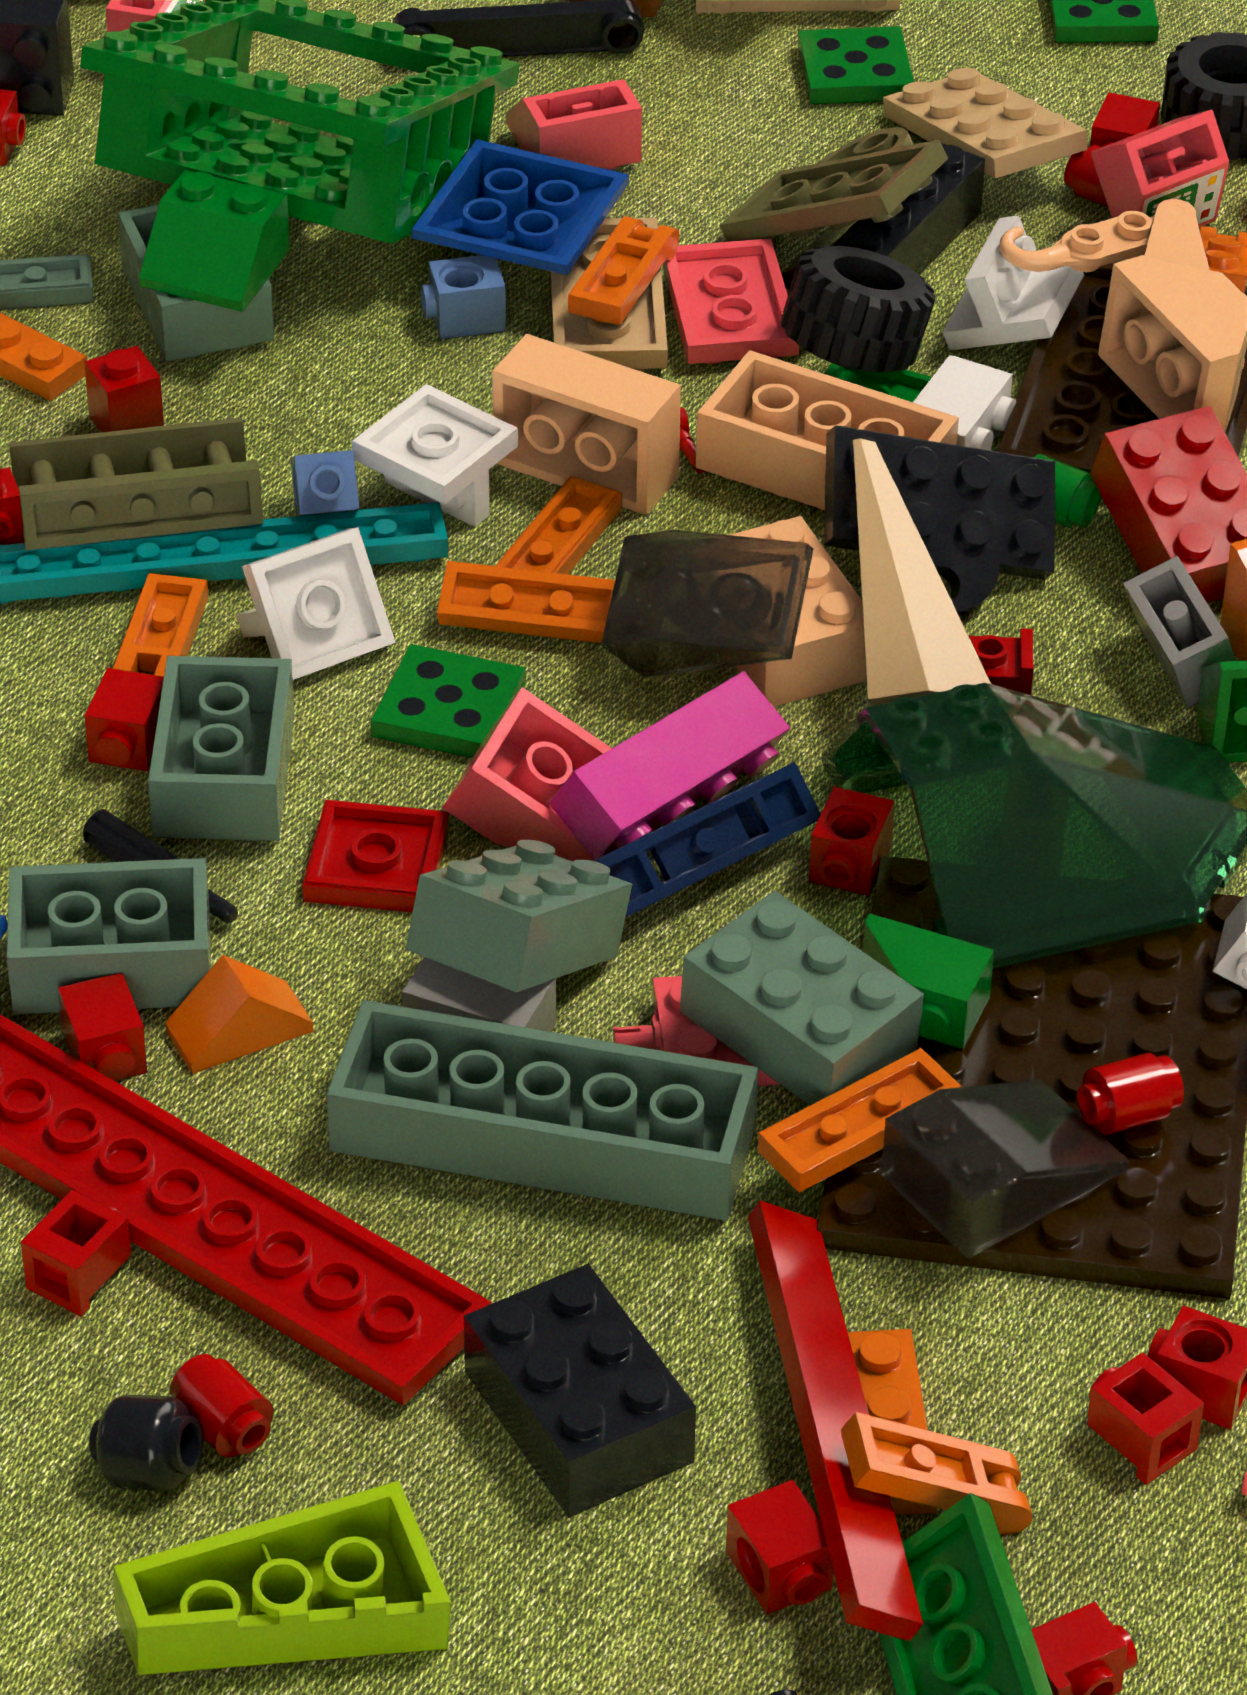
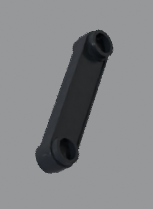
(534, 27)

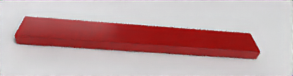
(825, 1394)

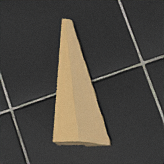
(908, 618)

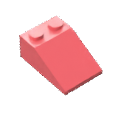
(519, 773)

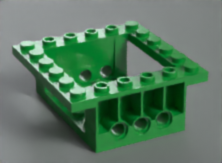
(182, 88)

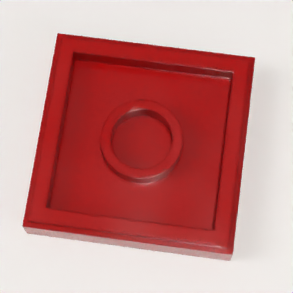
(373, 854)

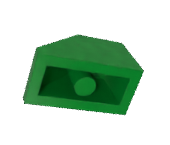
(1224, 709)
(945, 969)

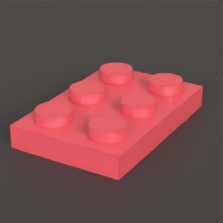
(728, 300)

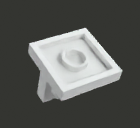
(1006, 301)
(438, 451)
(317, 603)

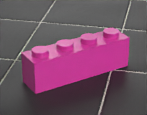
(671, 767)

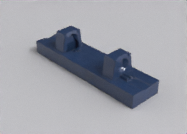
(714, 836)

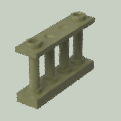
(135, 483)

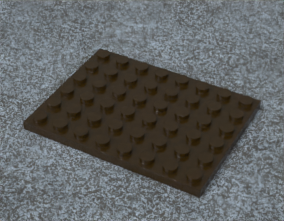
(1051, 1020)

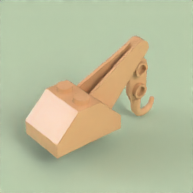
(1168, 318)

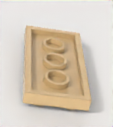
(985, 121)
(642, 335)

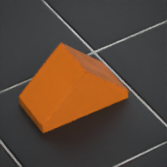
(234, 1015)

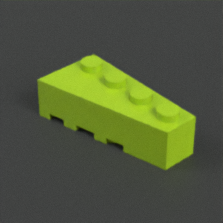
(288, 1590)

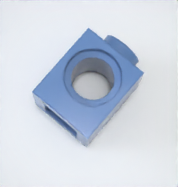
(465, 296)
(324, 483)

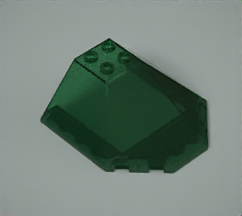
(1050, 817)

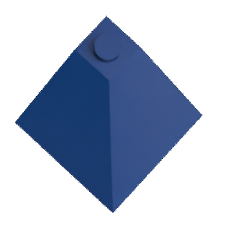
(520, 206)

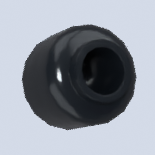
(146, 1442)

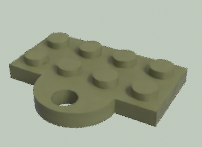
(847, 186)

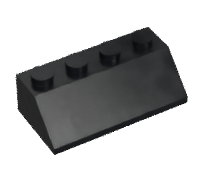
(927, 221)

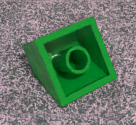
(215, 240)

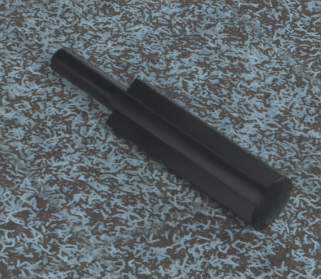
(127, 844)

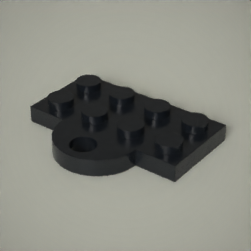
(970, 505)

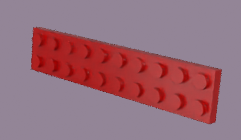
(229, 1220)

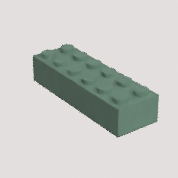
(543, 1109)

